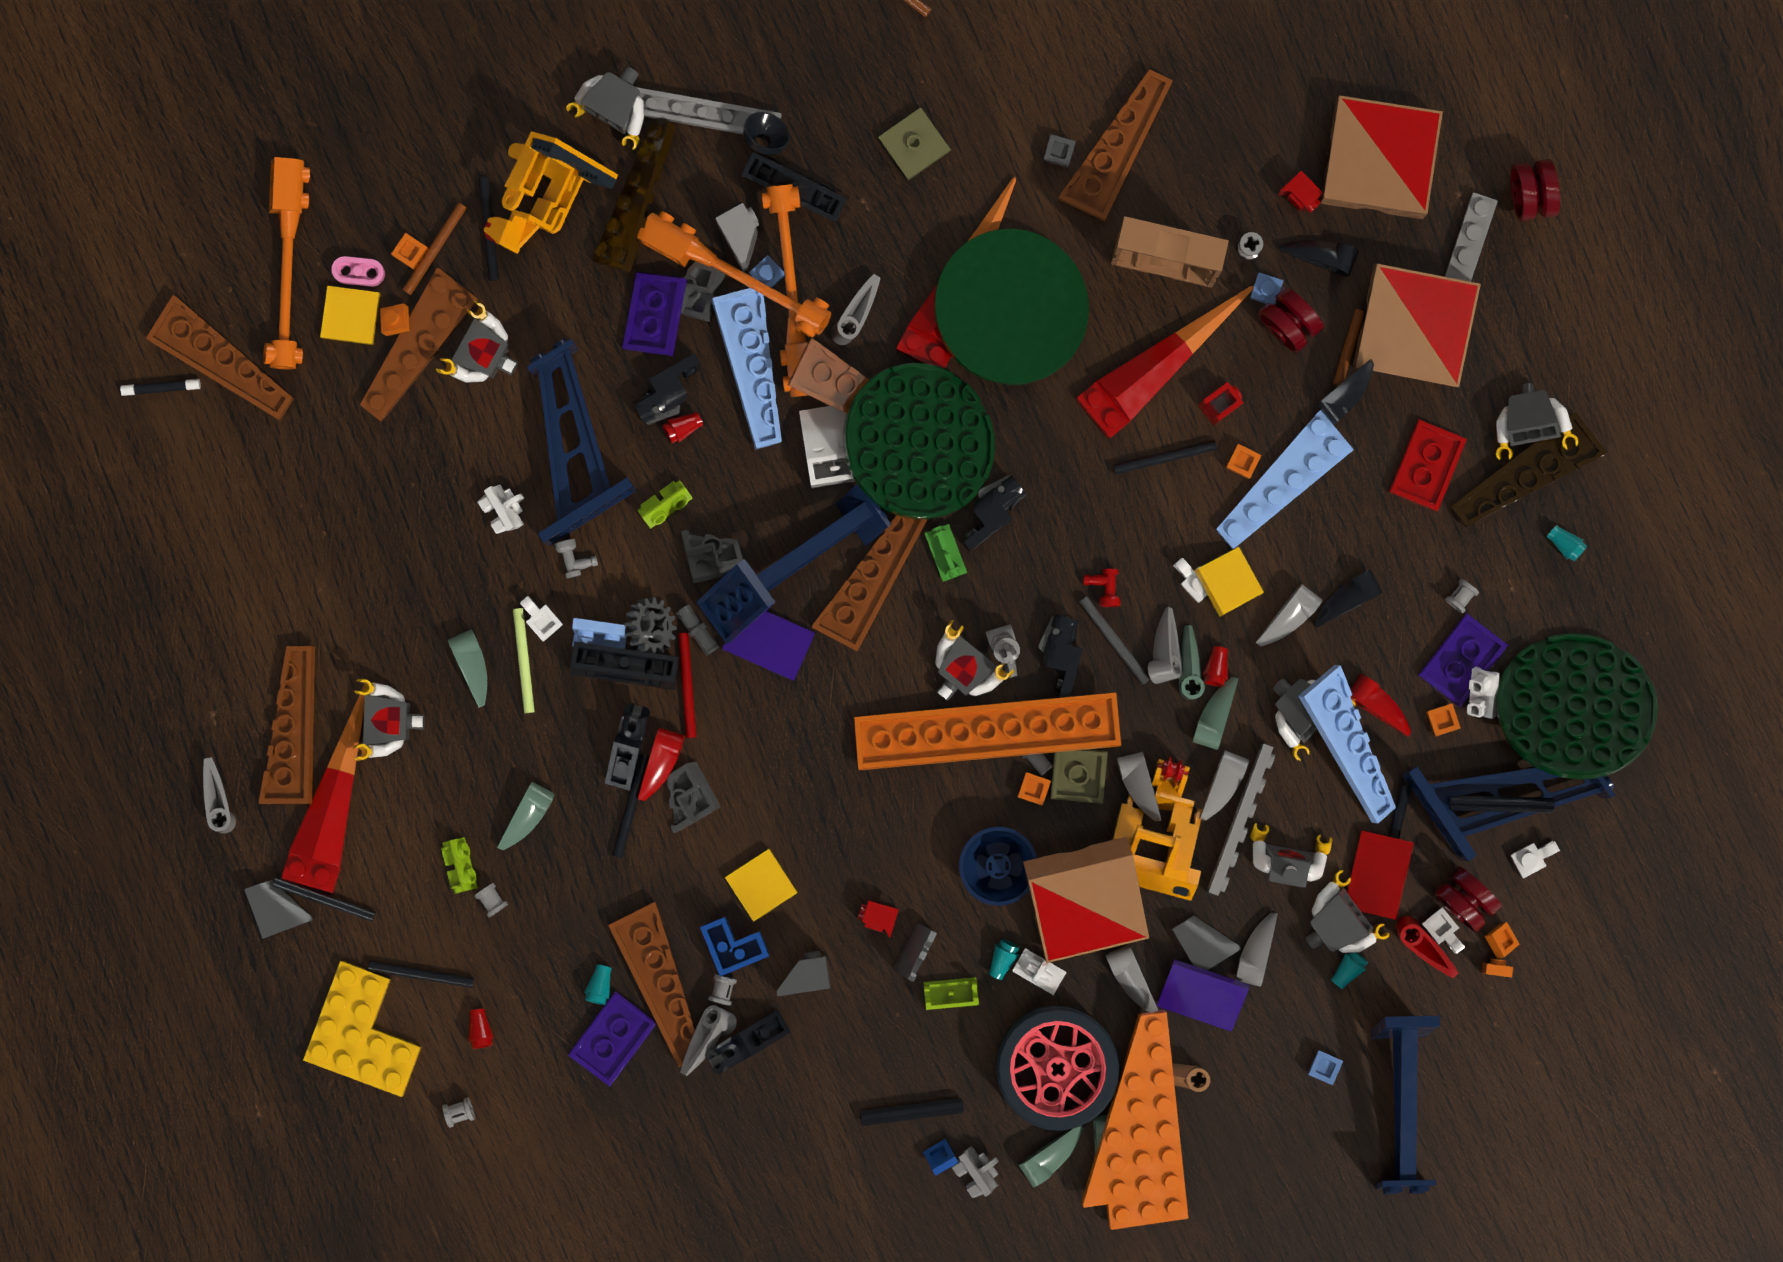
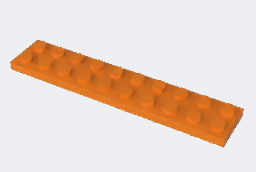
(987, 731)

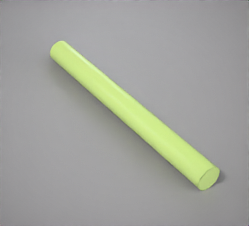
(523, 660)

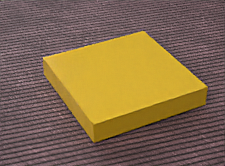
(350, 315)
(1229, 581)
(761, 885)

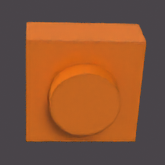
(409, 251)
(394, 319)
(1243, 461)
(1443, 720)
(1034, 788)
(1502, 940)
(1497, 967)

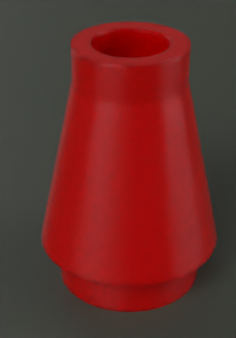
(681, 427)
(1216, 668)
(479, 1030)

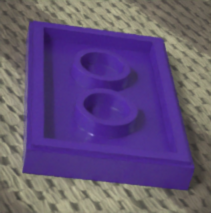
(654, 313)
(773, 645)
(1463, 649)
(1203, 995)
(612, 1038)

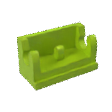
(951, 993)

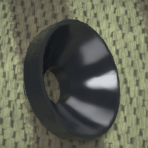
(769, 128)

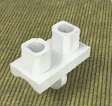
(506, 507)
(1483, 693)
(1038, 971)

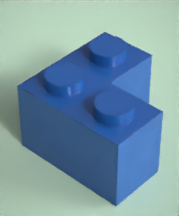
(732, 953)

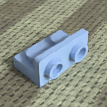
(599, 633)

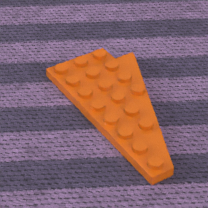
(1140, 1147)

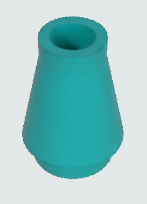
(1567, 543)
(1003, 958)
(1350, 967)
(599, 985)

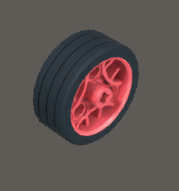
(1051, 1113)

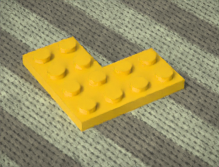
(346, 1036)

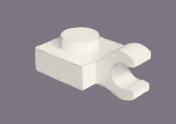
(1191, 583)
(543, 620)
(1530, 859)
(1442, 928)

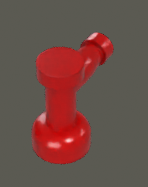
(1109, 580)

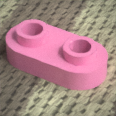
(359, 271)

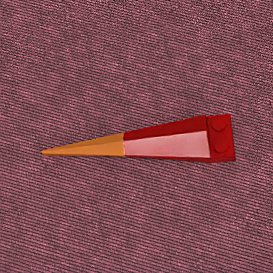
(922, 338)
(1126, 390)
(319, 844)

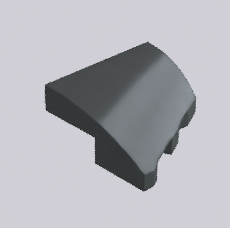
(701, 286)
(710, 556)
(690, 796)
(274, 909)
(1203, 943)
(914, 951)

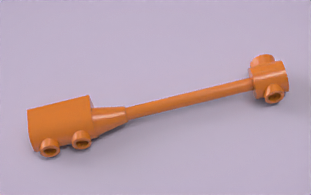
(286, 200)
(780, 201)
(681, 245)

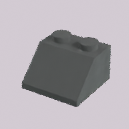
(807, 975)

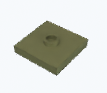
(914, 144)
(1079, 776)

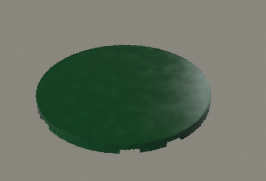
(1011, 306)
(918, 441)
(1577, 706)

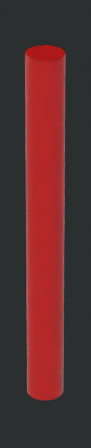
(687, 688)

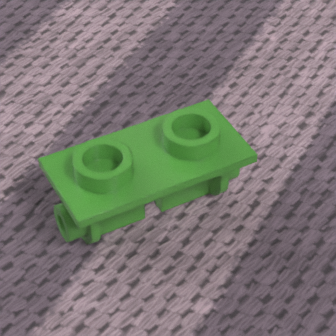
(945, 552)

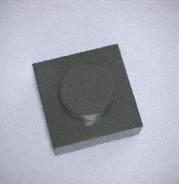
(1059, 151)

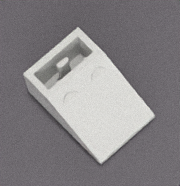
(824, 446)

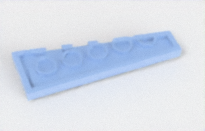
(746, 341)
(1298, 467)
(1339, 725)

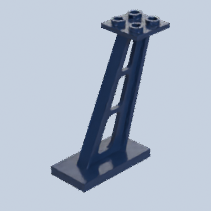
(603, 496)
(744, 596)
(1454, 829)
(1405, 1035)

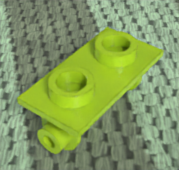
(655, 511)
(463, 876)

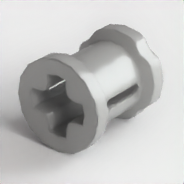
(1254, 239)
(1461, 595)
(491, 900)
(722, 989)
(458, 1112)

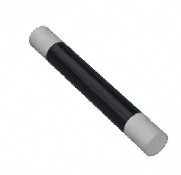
(158, 387)

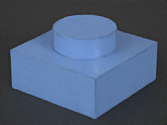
(767, 272)
(1266, 288)
(1325, 1067)

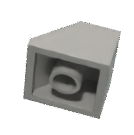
(740, 232)

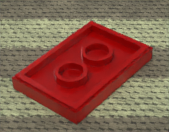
(1427, 465)
(1380, 874)

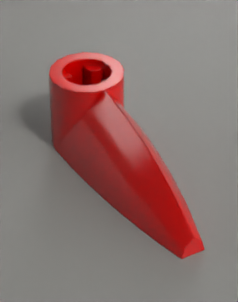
(1377, 702)
(661, 761)
(1424, 945)

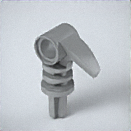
(1004, 647)

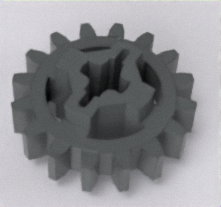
(650, 625)

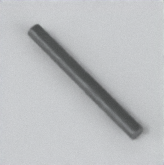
(1114, 640)

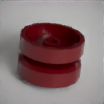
(1535, 190)
(1291, 319)
(1464, 903)

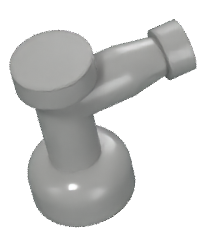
(573, 566)

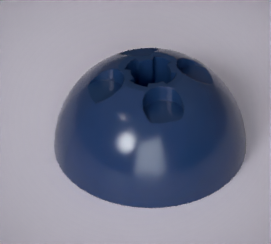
(977, 860)

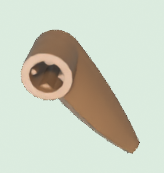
(1182, 1077)

